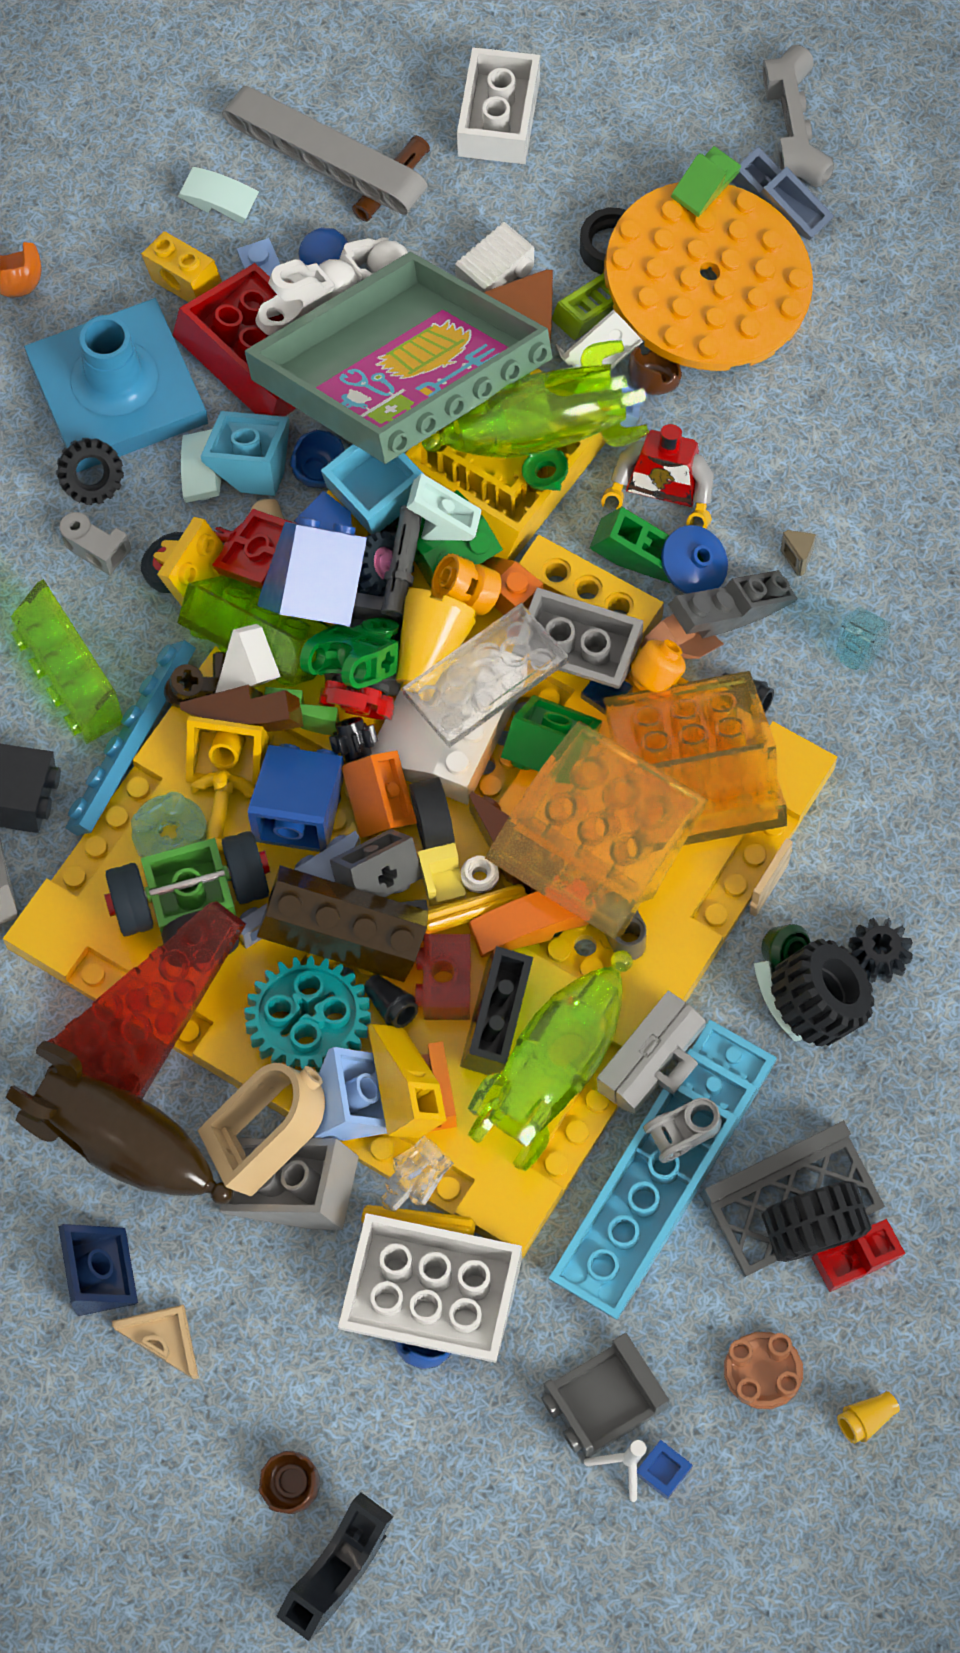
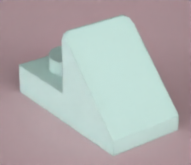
(445, 512)

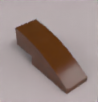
(249, 706)

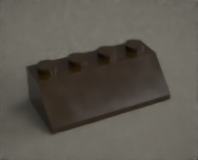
(343, 924)

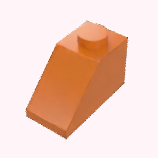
(516, 585)

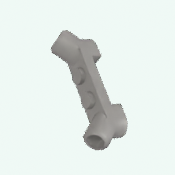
(781, 82)

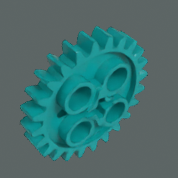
(285, 994)

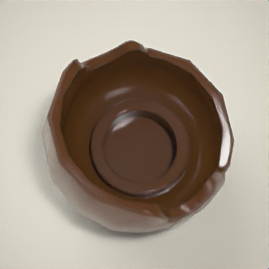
(653, 372)
(289, 1482)

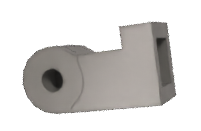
(94, 544)

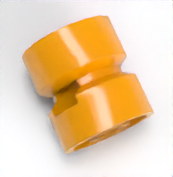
(466, 582)

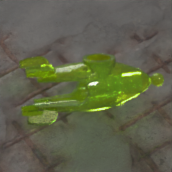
(548, 411)
(552, 1060)

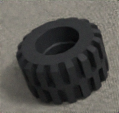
(822, 992)
(816, 1221)

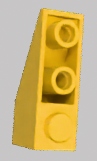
(406, 1084)

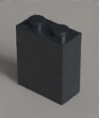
(26, 786)

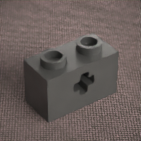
(379, 865)

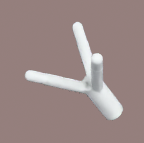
(629, 1458)

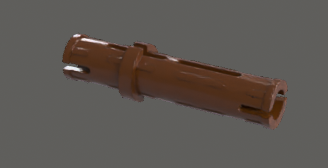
(409, 156)

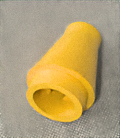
(866, 1417)

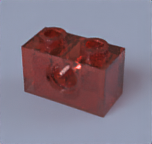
(451, 998)

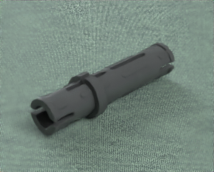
(400, 570)

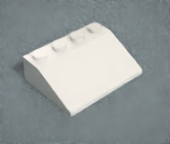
(428, 757)
(431, 1287)

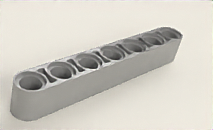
(325, 150)

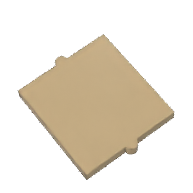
(771, 877)

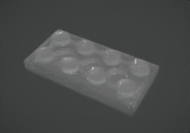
(485, 675)

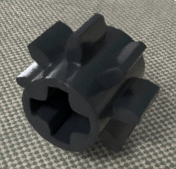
(353, 739)

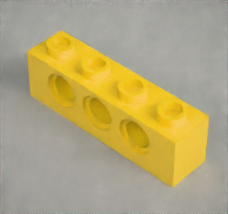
(580, 576)

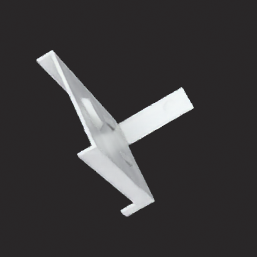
(608, 329)

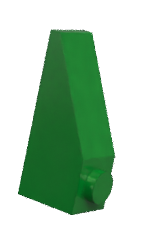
(631, 543)

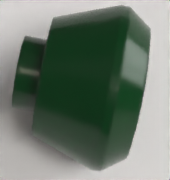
(783, 942)

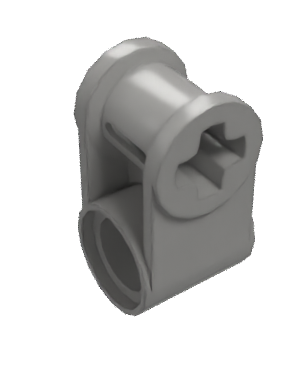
(681, 1129)

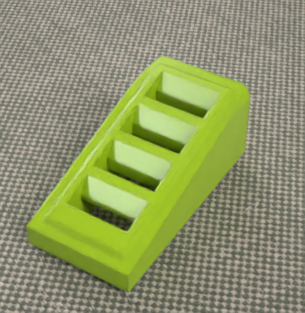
(572, 318)

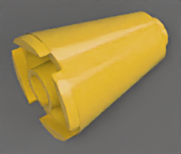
(430, 631)

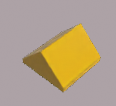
(224, 746)

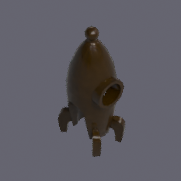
(114, 1130)

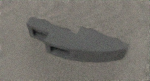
(732, 606)

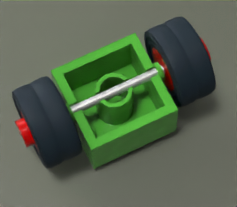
(186, 882)

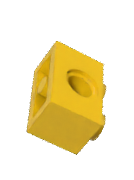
(180, 267)

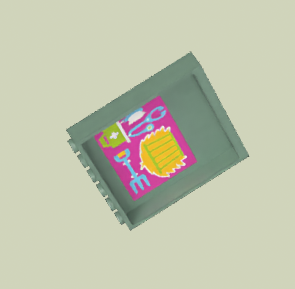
(398, 356)

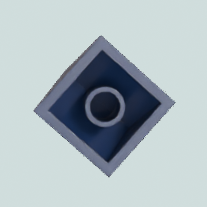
(97, 1268)

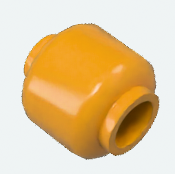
(657, 665)

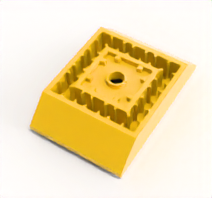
(499, 489)

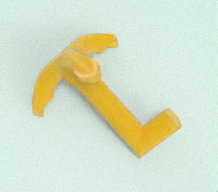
(223, 785)

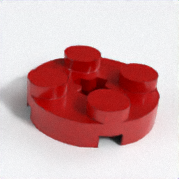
(362, 703)

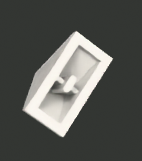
(247, 660)

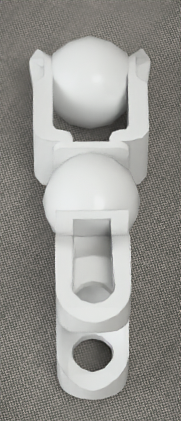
(313, 285)

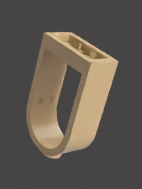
(303, 1120)

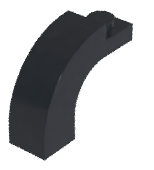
(337, 1569)

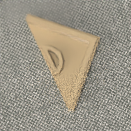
(164, 1335)

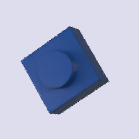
(664, 1469)

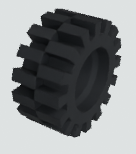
(89, 493)

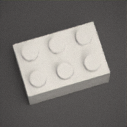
(498, 105)

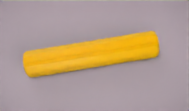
(471, 908)
(438, 1220)

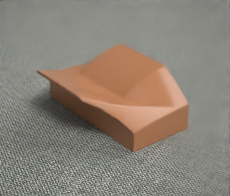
(692, 644)

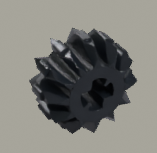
(883, 936)

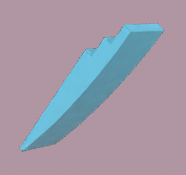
(649, 1197)

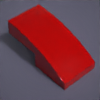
(859, 1257)

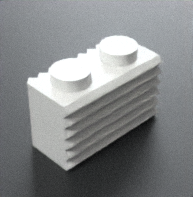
(496, 260)

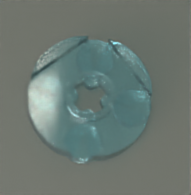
(163, 811)

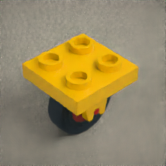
(182, 559)

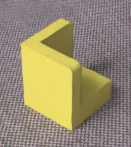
(441, 874)

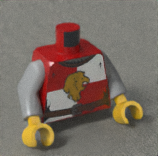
(665, 469)

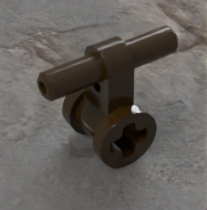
(193, 680)

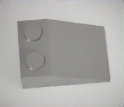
(306, 1191)

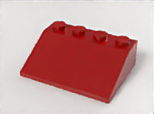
(220, 329)

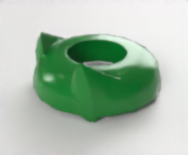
(536, 462)

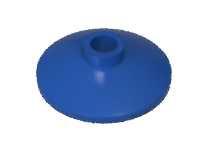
(682, 563)

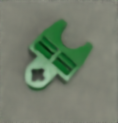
(358, 653)

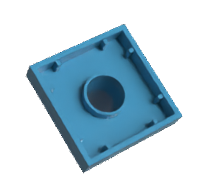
(117, 381)

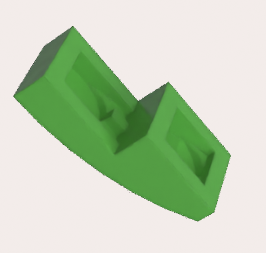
(315, 718)

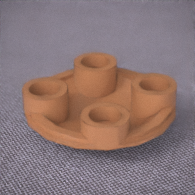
(763, 1370)

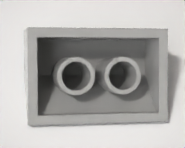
(595, 639)

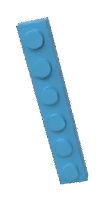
(123, 748)

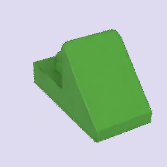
(705, 180)

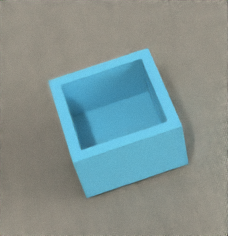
(370, 487)

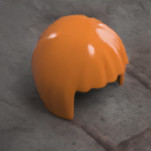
(20, 271)

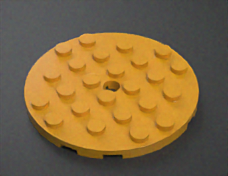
(701, 322)

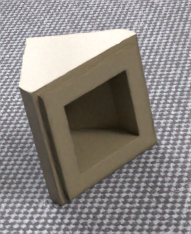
(797, 549)

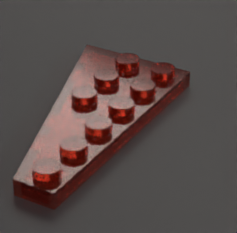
(145, 1012)

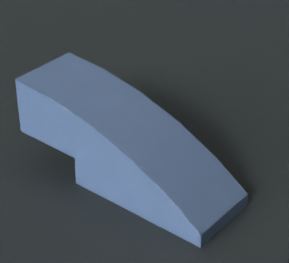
(783, 192)

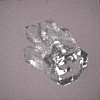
(416, 1174)

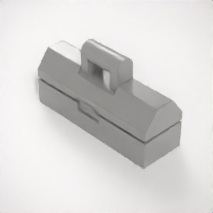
(649, 1050)

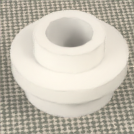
(475, 865)

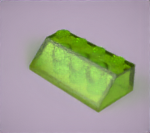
(222, 604)
(65, 664)

